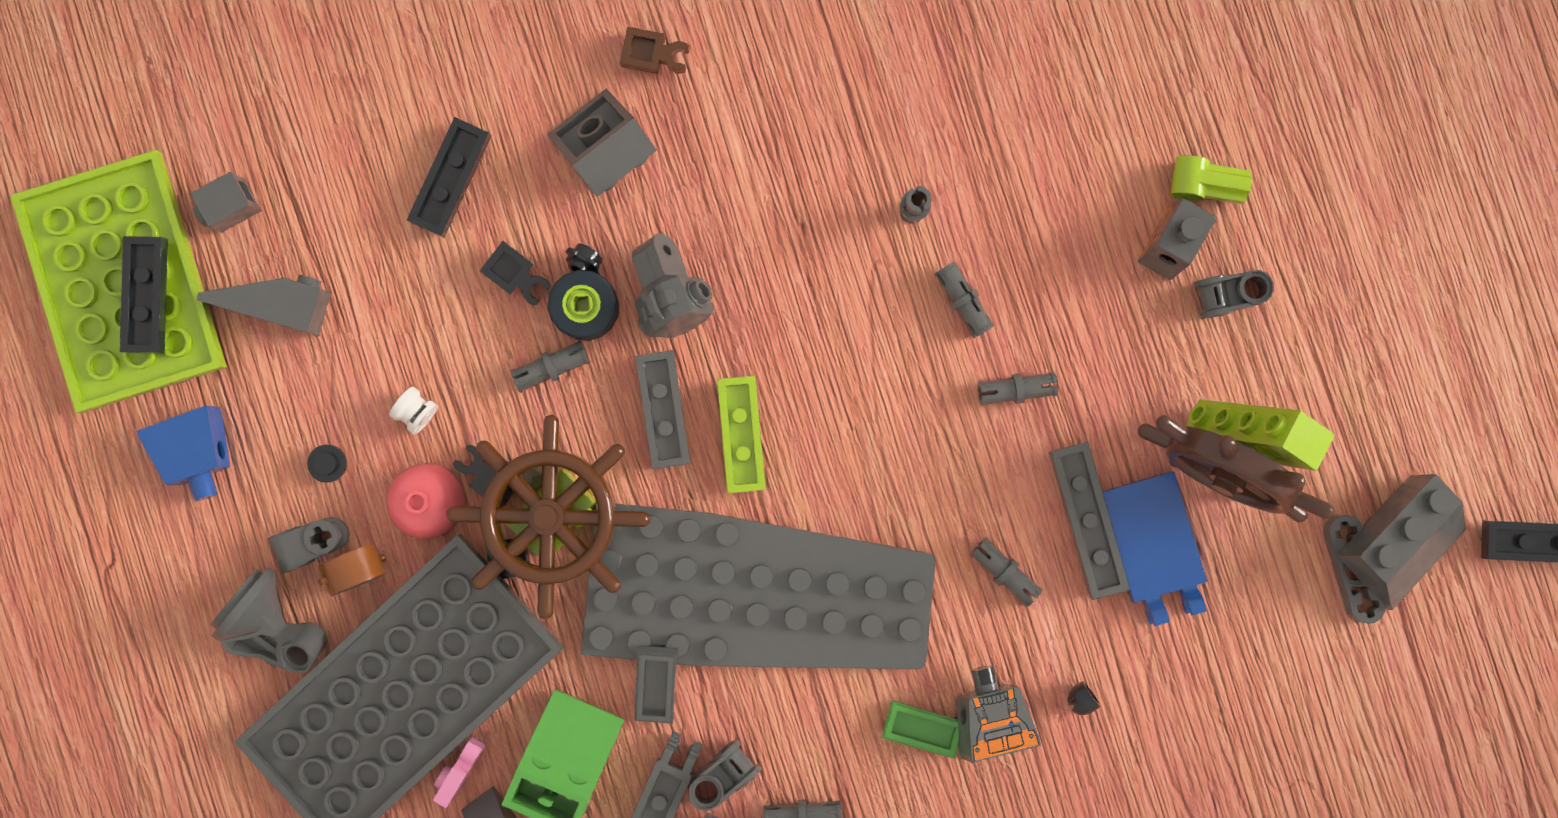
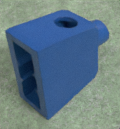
(189, 449)

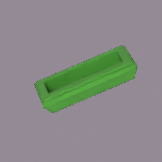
(922, 729)

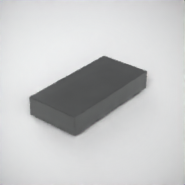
(655, 684)

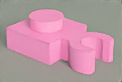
(452, 779)

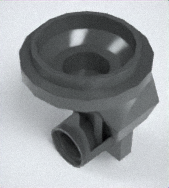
(255, 627)

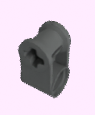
(1226, 293)
(305, 543)
(724, 775)

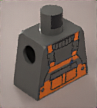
(1178, 236)
(993, 719)

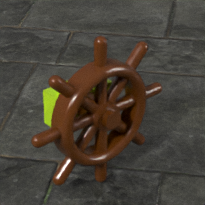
(548, 515)

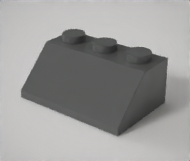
(1405, 538)

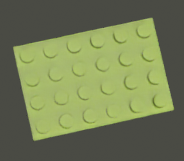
(76, 253)

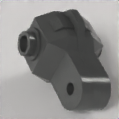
(669, 298)

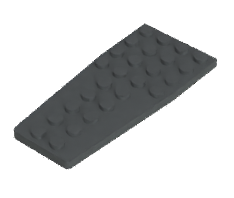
(758, 595)

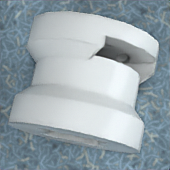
(413, 410)

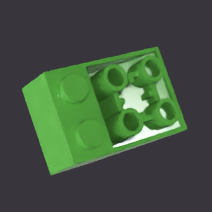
(563, 759)

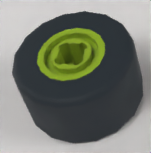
(594, 314)

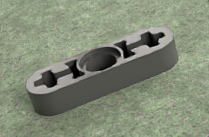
(1350, 598)

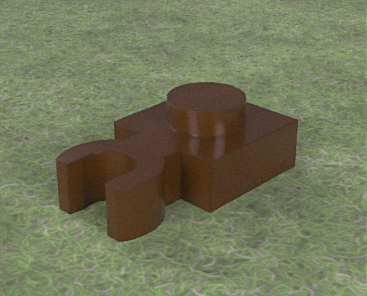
(646, 51)

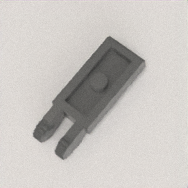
(667, 782)

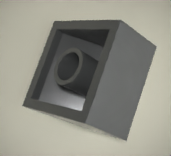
(602, 142)

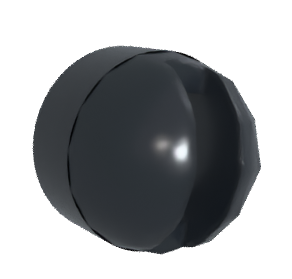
(1083, 698)

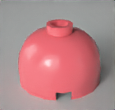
(421, 498)

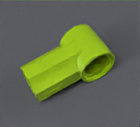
(1198, 179)

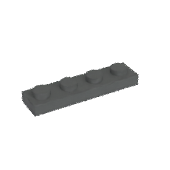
(1089, 520)

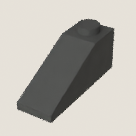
(279, 301)

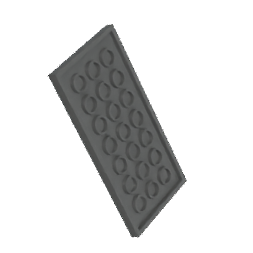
(400, 690)

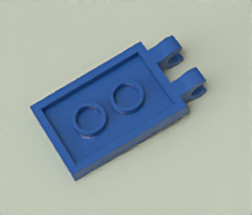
(1156, 544)

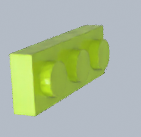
(741, 434)

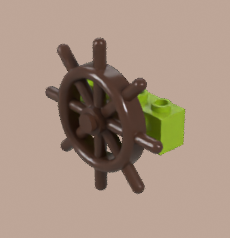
(1242, 451)

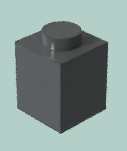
(224, 202)

